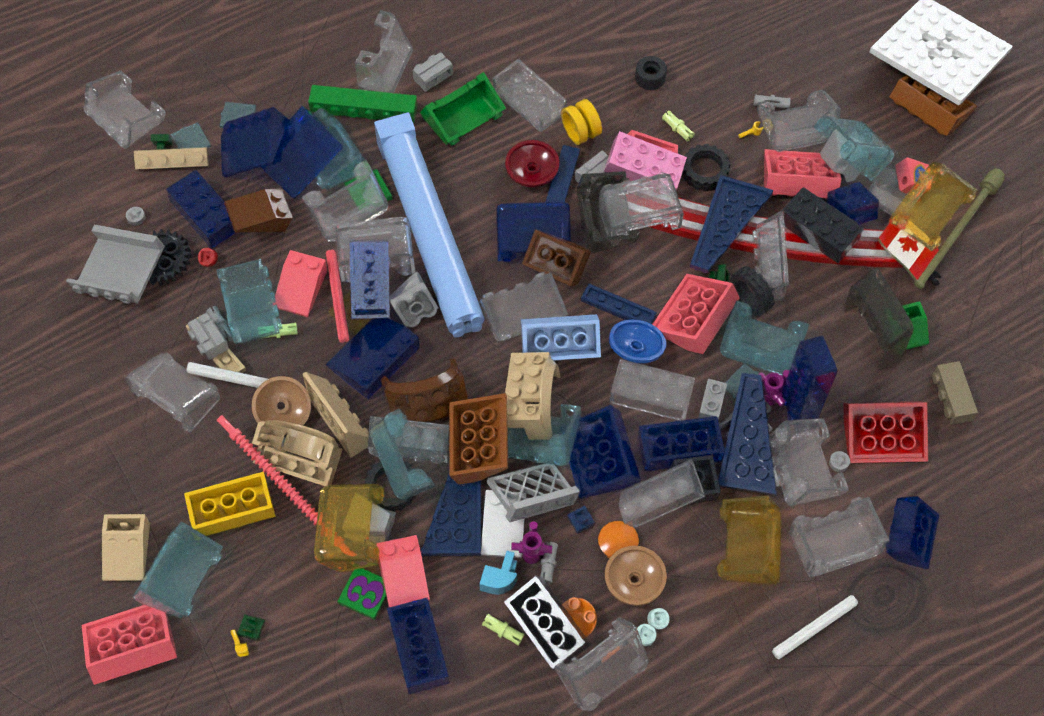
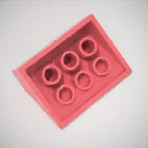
(792, 170)
(696, 312)
(127, 643)

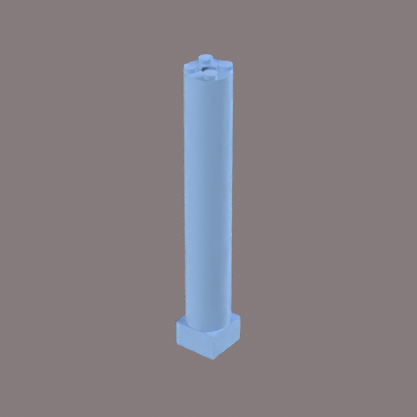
(429, 224)

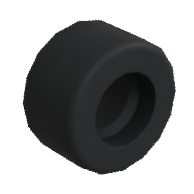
(649, 81)

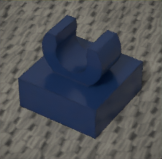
(580, 519)

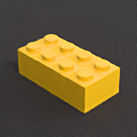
(230, 504)

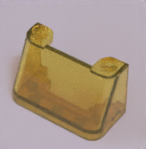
(932, 204)
(345, 526)
(752, 540)

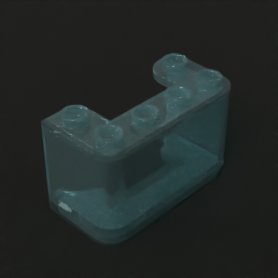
(249, 301)

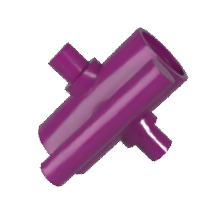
(773, 387)
(531, 545)

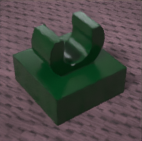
(161, 140)
(722, 274)
(251, 627)

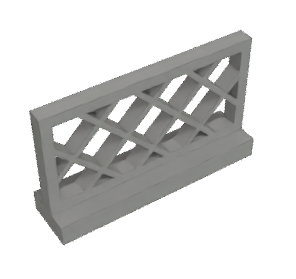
(540, 502)

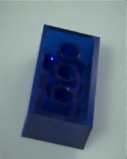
(201, 208)
(369, 279)
(679, 440)
(418, 645)

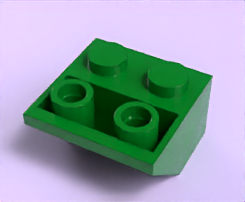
(919, 320)

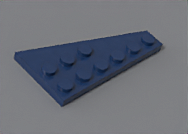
(748, 450)

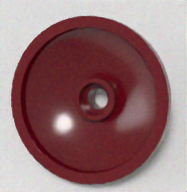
(532, 156)

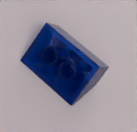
(912, 532)

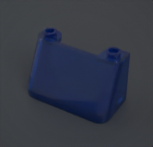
(519, 220)

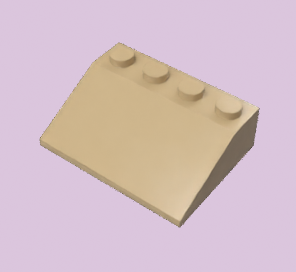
(336, 414)

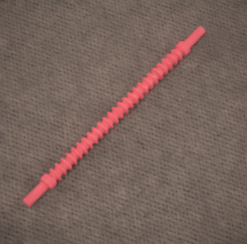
(236, 434)

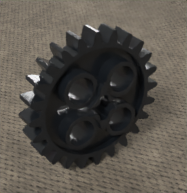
(176, 259)

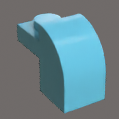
(500, 580)

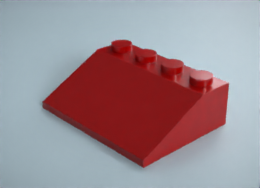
(886, 431)

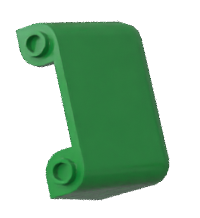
(463, 110)

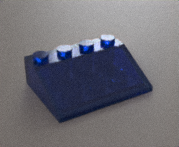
(251, 141)
(302, 152)
(374, 353)
(602, 454)

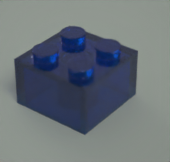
(855, 202)

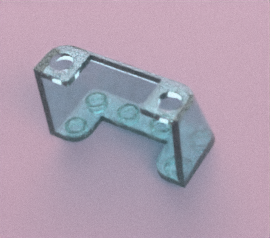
(552, 451)

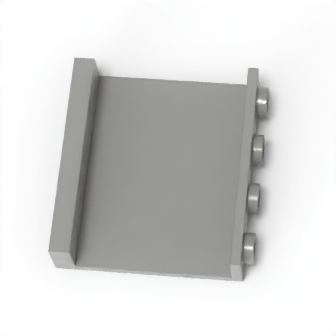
(118, 265)

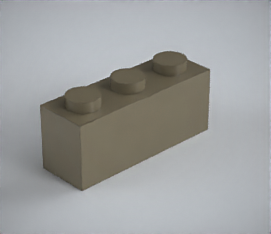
(954, 393)

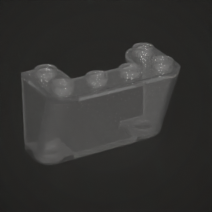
(388, 65)
(118, 111)
(526, 301)
(802, 463)

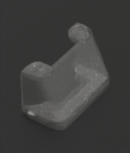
(794, 126)
(353, 203)
(174, 389)
(605, 666)

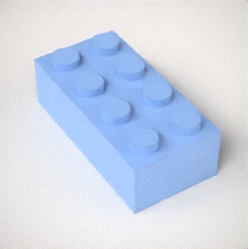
(562, 336)

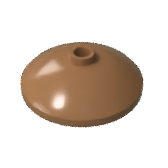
(284, 390)
(635, 563)

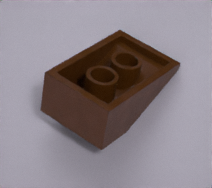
(259, 212)
(556, 256)

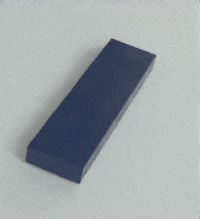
(561, 183)
(616, 305)

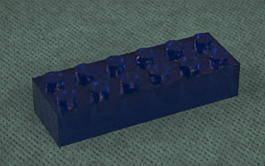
(809, 379)

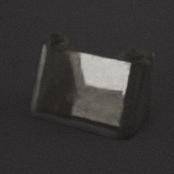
(591, 219)

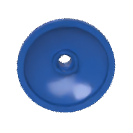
(637, 341)

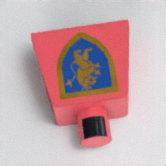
(908, 173)

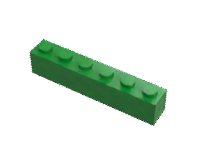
(361, 102)

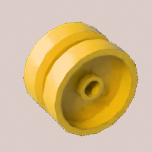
(581, 121)

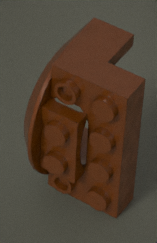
(426, 397)

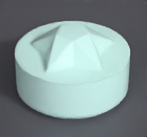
(658, 618)
(647, 634)

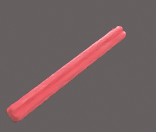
(337, 296)

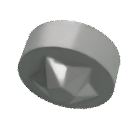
(135, 216)
(839, 461)

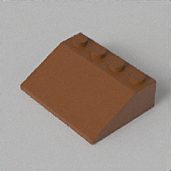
(931, 106)
(478, 438)

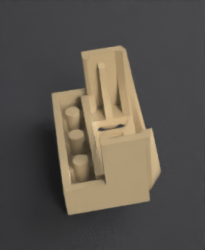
(531, 381)
(300, 441)

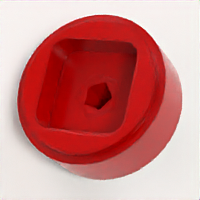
(207, 257)

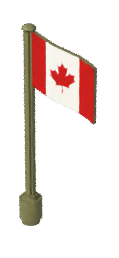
(918, 259)

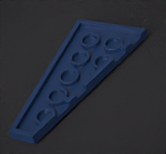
(728, 215)
(456, 522)

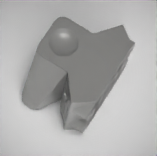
(833, 158)
(413, 301)
(380, 524)

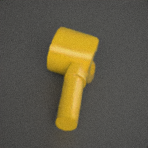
(754, 130)
(241, 649)

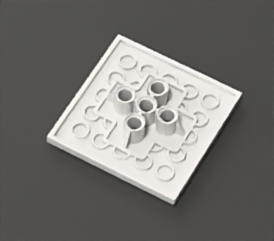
(941, 50)

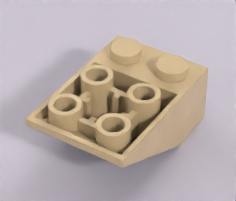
(124, 547)

